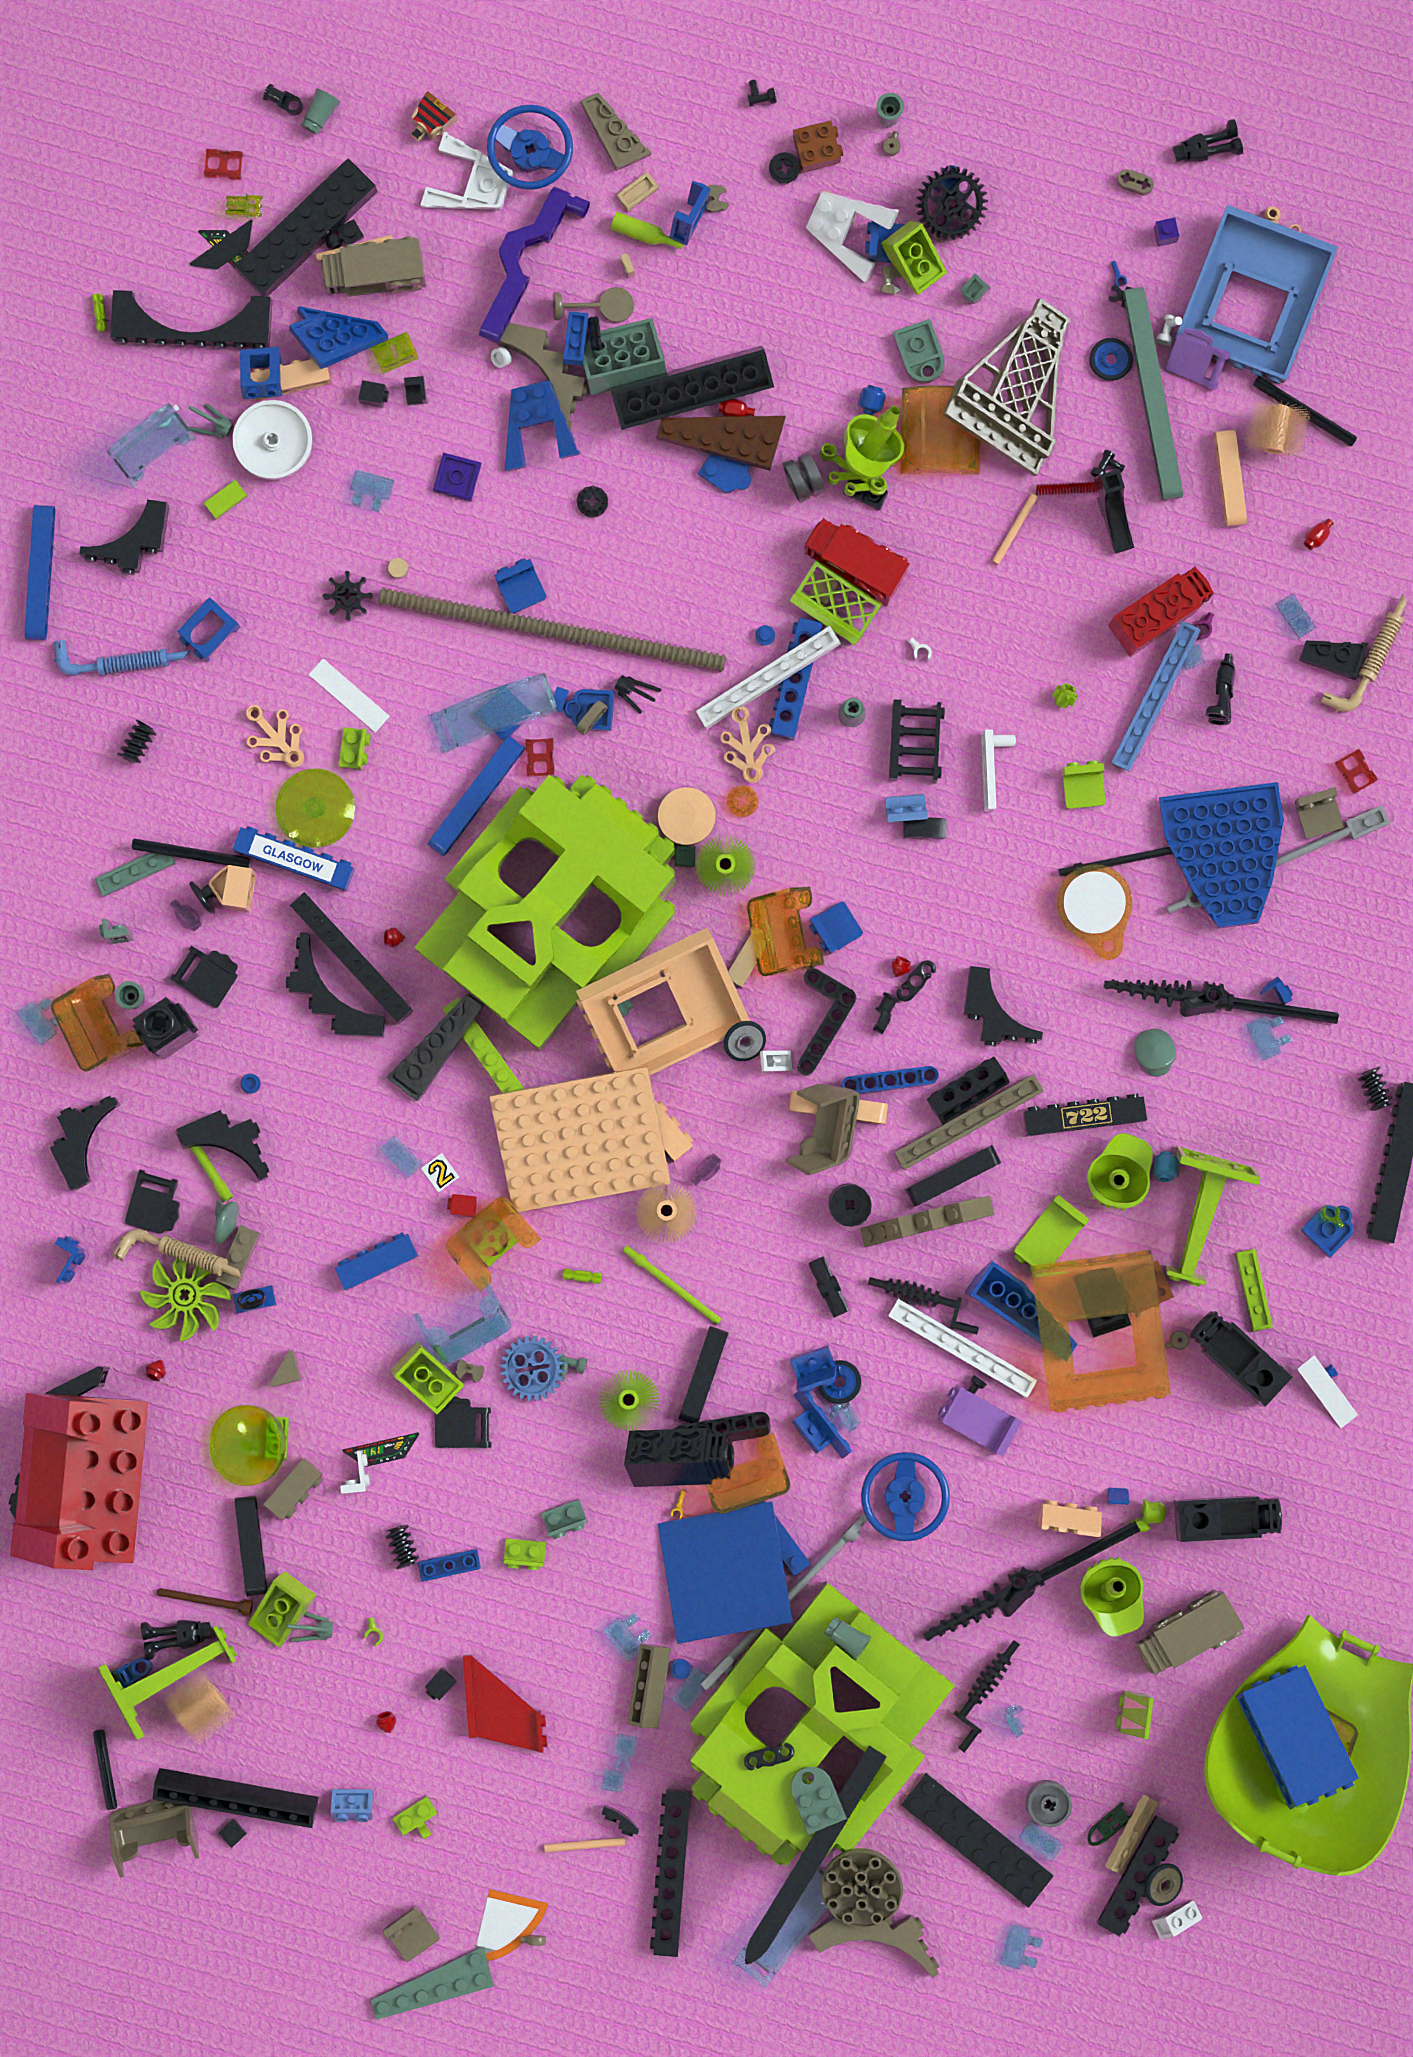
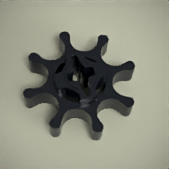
(356, 596)

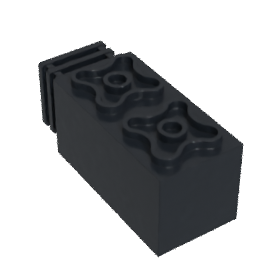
(165, 1027)
(1240, 1358)
(678, 1457)
(1226, 1518)

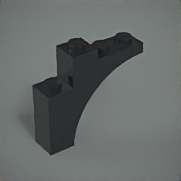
(1112, 507)
(146, 535)
(996, 1022)
(79, 1128)
(239, 1139)

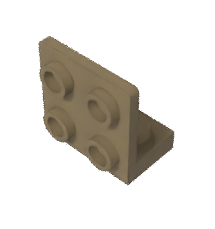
(1319, 813)
(411, 1933)

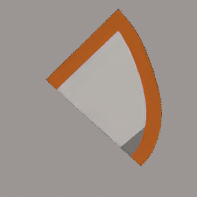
(506, 1921)

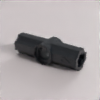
(828, 1286)

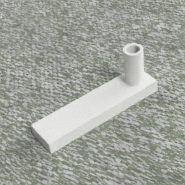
(988, 742)

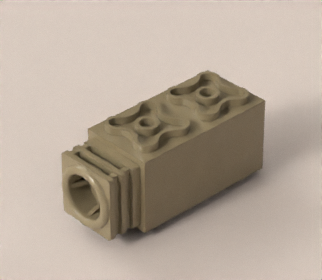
(375, 268)
(1190, 1632)

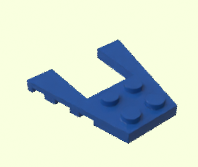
(531, 407)

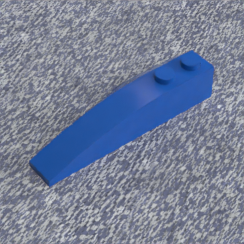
(1007, 1298)

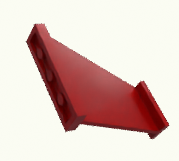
(498, 1711)

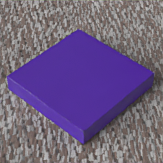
(457, 477)

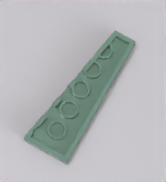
(451, 1980)

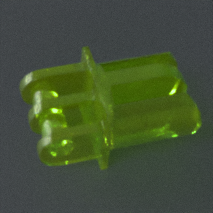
(240, 205)

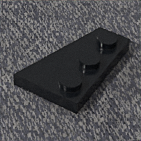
(1337, 658)

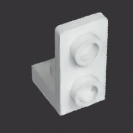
(351, 1485)
(1178, 1921)

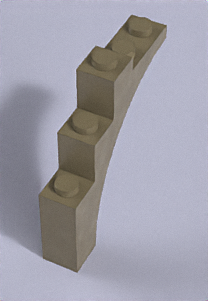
(531, 343)
(927, 1221)
(902, 1935)

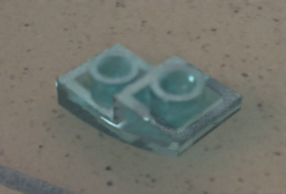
(1295, 616)

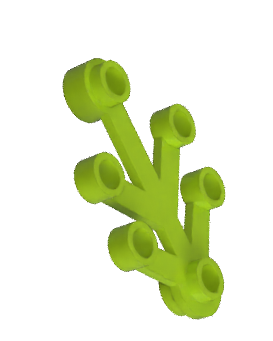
(869, 484)

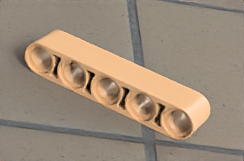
(1230, 478)
(867, 1110)

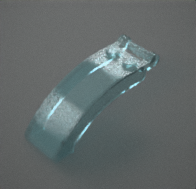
(494, 711)
(798, 1923)

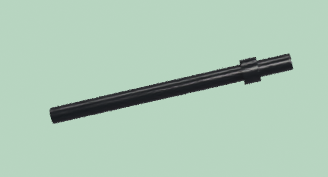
(1119, 860)

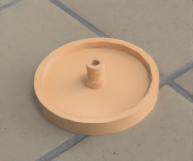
(686, 816)

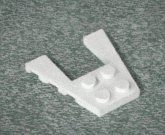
(484, 186)
(832, 221)

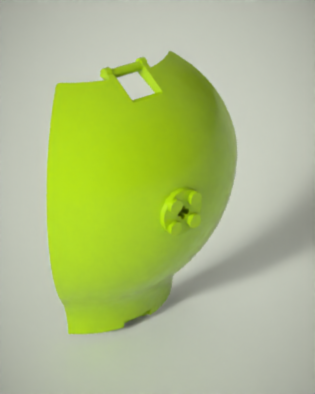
(1355, 1824)

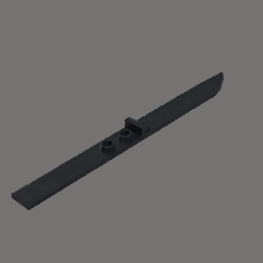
(812, 1857)

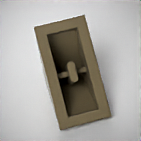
(287, 1372)

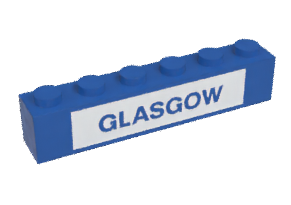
(294, 859)

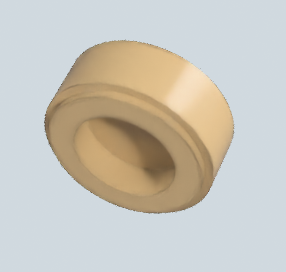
(398, 568)

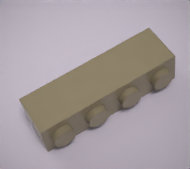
(648, 1686)

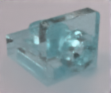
(847, 1415)
(1014, 1723)

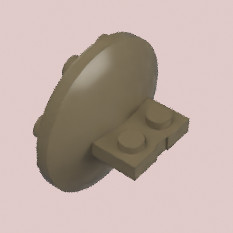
(862, 1888)

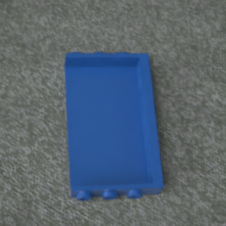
(1297, 1737)

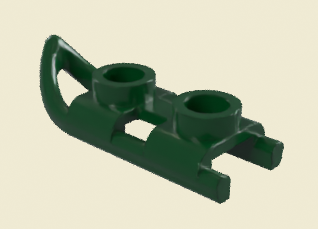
(1105, 1828)

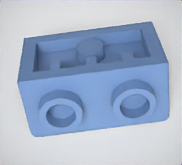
(906, 808)
(351, 1805)

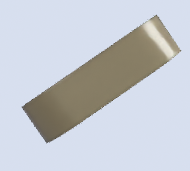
(1133, 186)
(591, 717)

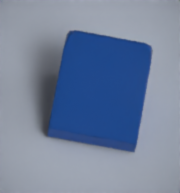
(1118, 1496)

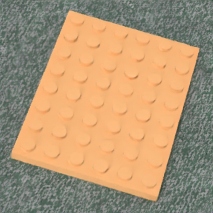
(580, 1139)

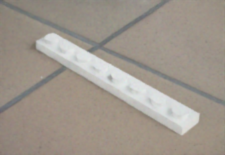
(768, 677)
(962, 1348)

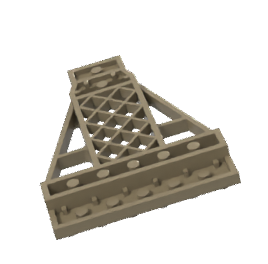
(986, 413)

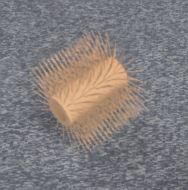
(1276, 431)
(675, 1221)
(199, 1707)

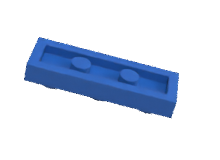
(575, 338)

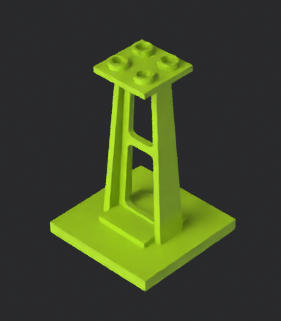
(1213, 1179)
(143, 1689)

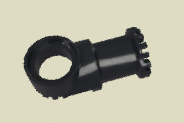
(282, 99)
(885, 1008)

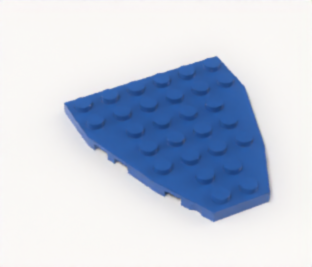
(1226, 847)

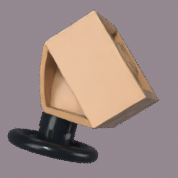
(231, 886)

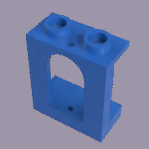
(683, 225)
(258, 358)
(207, 649)

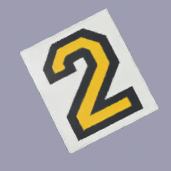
(440, 1172)

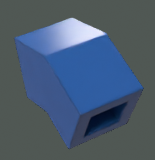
(560, 698)

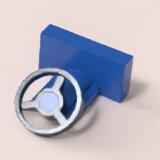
(254, 1299)

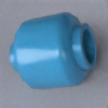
(1165, 1167)

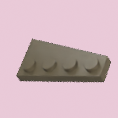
(618, 141)

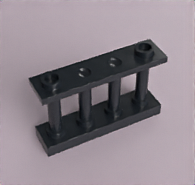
(899, 731)

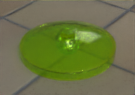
(315, 808)
(247, 1445)

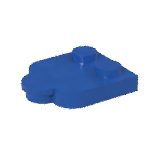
(725, 474)
(583, 702)
(1326, 1234)

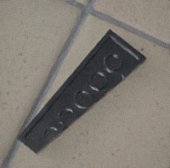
(427, 1059)

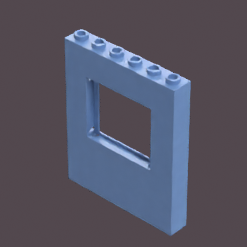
(1273, 257)

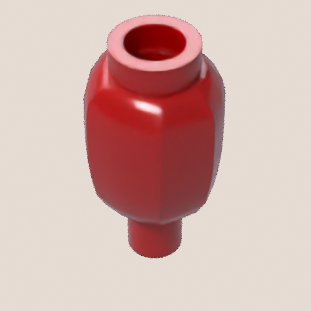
(735, 408)
(1318, 534)

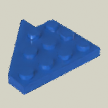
(335, 336)

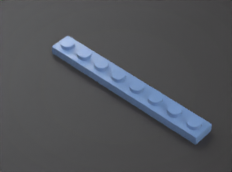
(1156, 696)

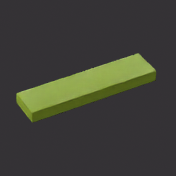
(1253, 1290)

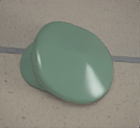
(1155, 1051)
(226, 1220)

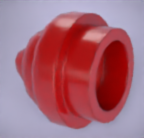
(393, 937)
(900, 966)
(155, 1370)
(386, 1721)

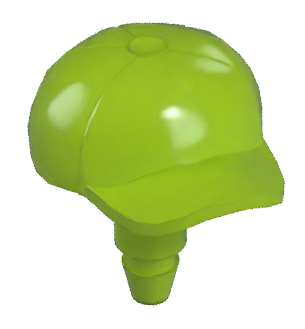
(873, 438)
(1121, 1172)
(1114, 1595)

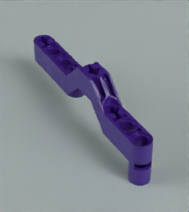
(511, 251)

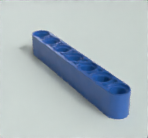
(40, 572)
(476, 796)

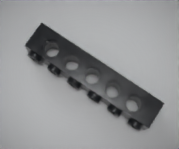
(1107, 1918)

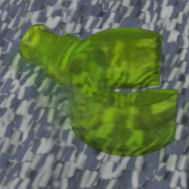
(1336, 1219)

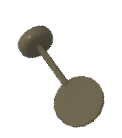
(615, 305)

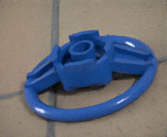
(519, 142)
(905, 1512)

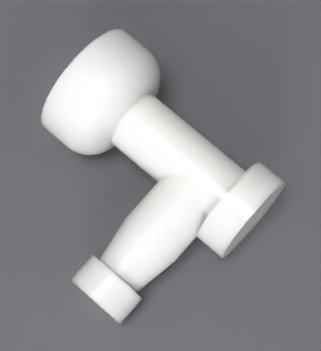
(1170, 321)

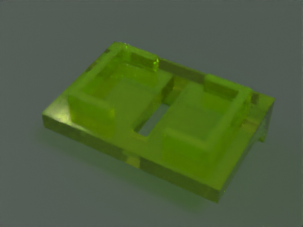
(404, 350)

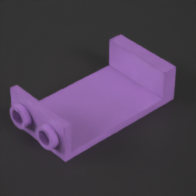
(978, 1420)

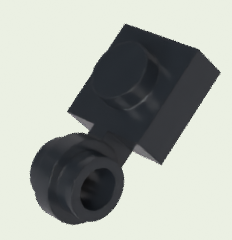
(348, 233)

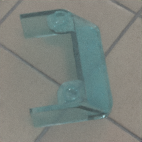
(148, 442)
(473, 1336)

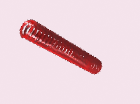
(1072, 486)

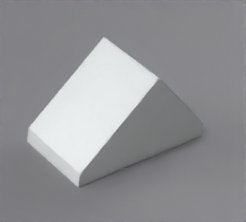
(775, 1061)

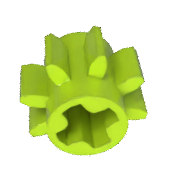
(1065, 695)

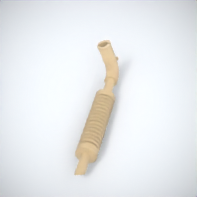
(1373, 661)
(178, 1250)

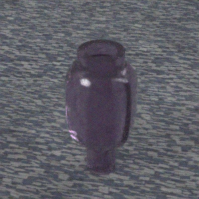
(186, 915)
(706, 1169)

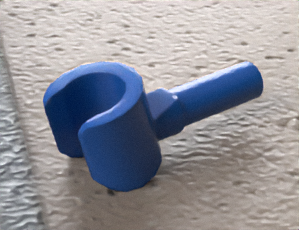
(1117, 274)

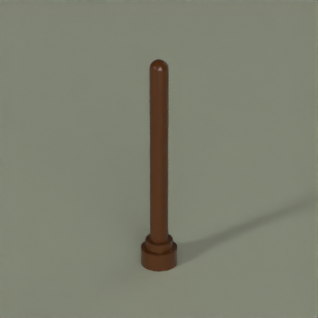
(243, 1607)

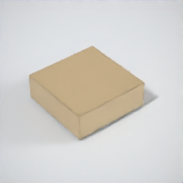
(627, 265)

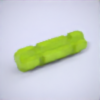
(99, 312)
(584, 1276)

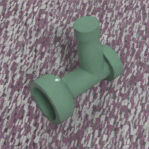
(578, 1364)

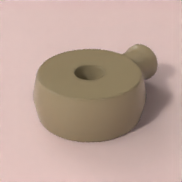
(894, 142)
(1174, 1340)
(534, 1940)

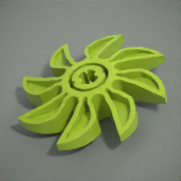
(180, 1305)

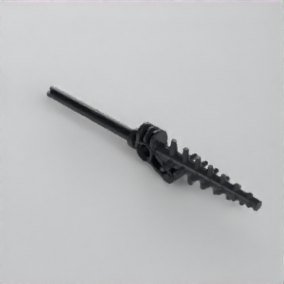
(1200, 1002)
(1024, 1584)

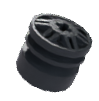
(849, 1216)

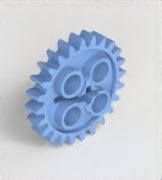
(529, 1350)

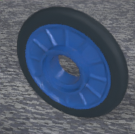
(1111, 371)
(849, 1390)

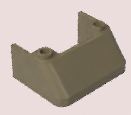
(832, 1128)
(150, 1824)

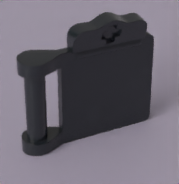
(210, 978)
(153, 1208)
(457, 1425)

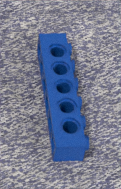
(788, 729)

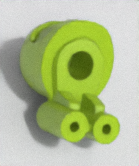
(1150, 1514)

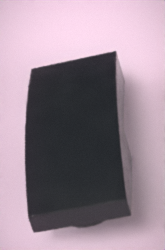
(867, 497)
(925, 828)
(626, 1824)

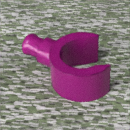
(1207, 622)

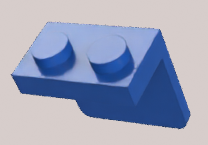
(877, 236)
(520, 585)
(835, 928)
(77, 1257)
(814, 1369)

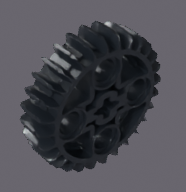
(947, 210)

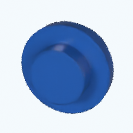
(765, 635)
(250, 1083)
(680, 1669)

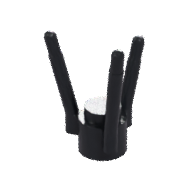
(627, 685)

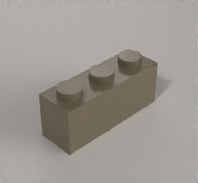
(240, 1255)
(294, 1489)

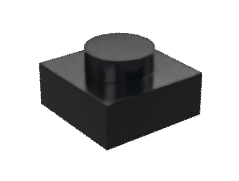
(232, 1833)

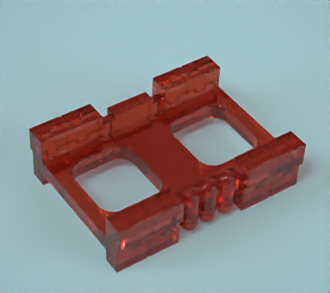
(222, 171)
(540, 757)
(1361, 768)

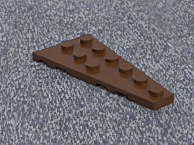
(740, 439)

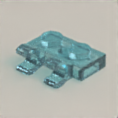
(371, 485)
(36, 1022)
(1264, 1039)
(624, 1639)
(1015, 1947)

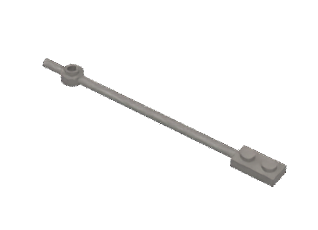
(1356, 828)
(725, 1664)

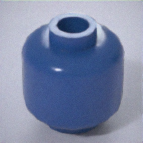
(871, 399)

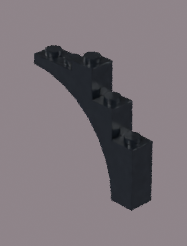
(307, 981)

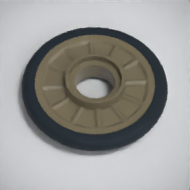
(1153, 1884)

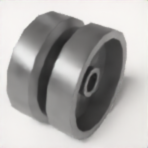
(803, 477)
(1054, 1814)

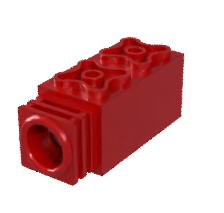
(865, 563)
(1160, 610)

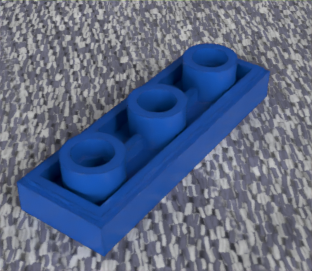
(461, 1562)

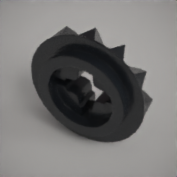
(776, 164)
(598, 508)

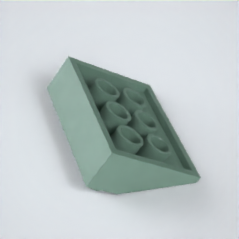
(625, 356)

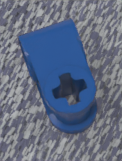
(129, 1672)

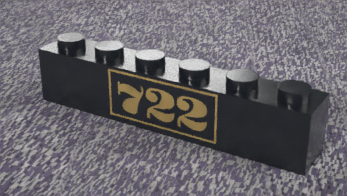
(1084, 1116)

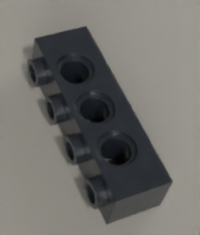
(978, 1091)

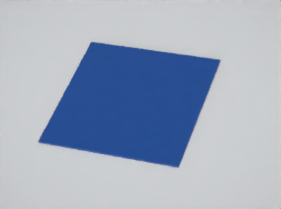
(725, 1573)

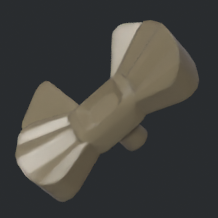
(714, 204)
(889, 273)
(463, 1367)

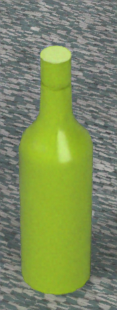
(641, 231)

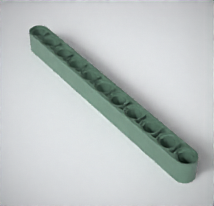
(1153, 393)

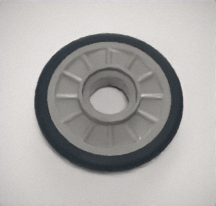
(739, 1031)

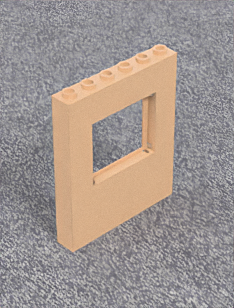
(699, 987)

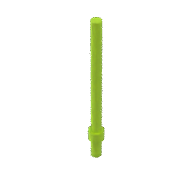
(640, 1260)

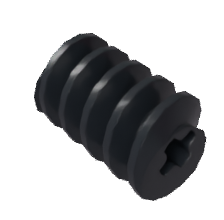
(137, 742)
(1375, 1089)
(402, 1546)

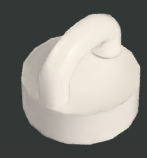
(500, 357)

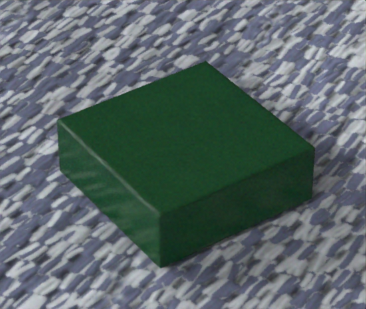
(685, 856)

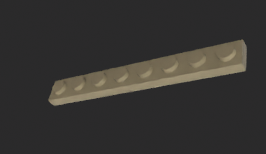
(969, 1122)

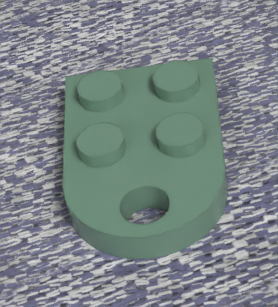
(919, 350)
(817, 1801)

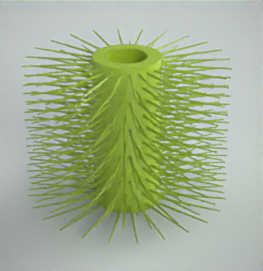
(738, 860)
(621, 1411)

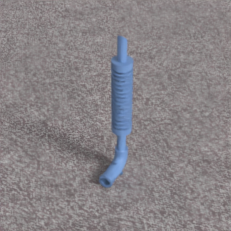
(117, 663)

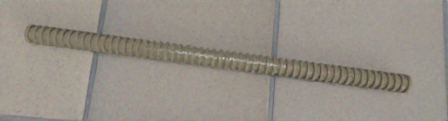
(551, 629)

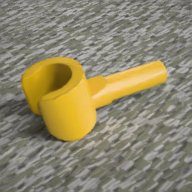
(679, 1504)

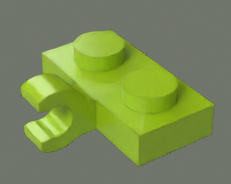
(416, 1817)

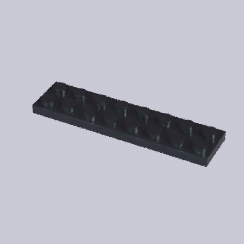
(977, 1840)

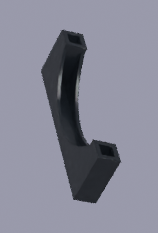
(246, 329)

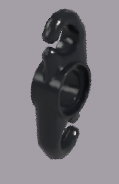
(912, 989)
(779, 1758)

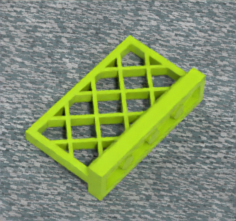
(826, 616)

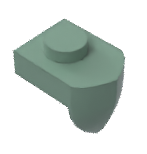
(974, 289)

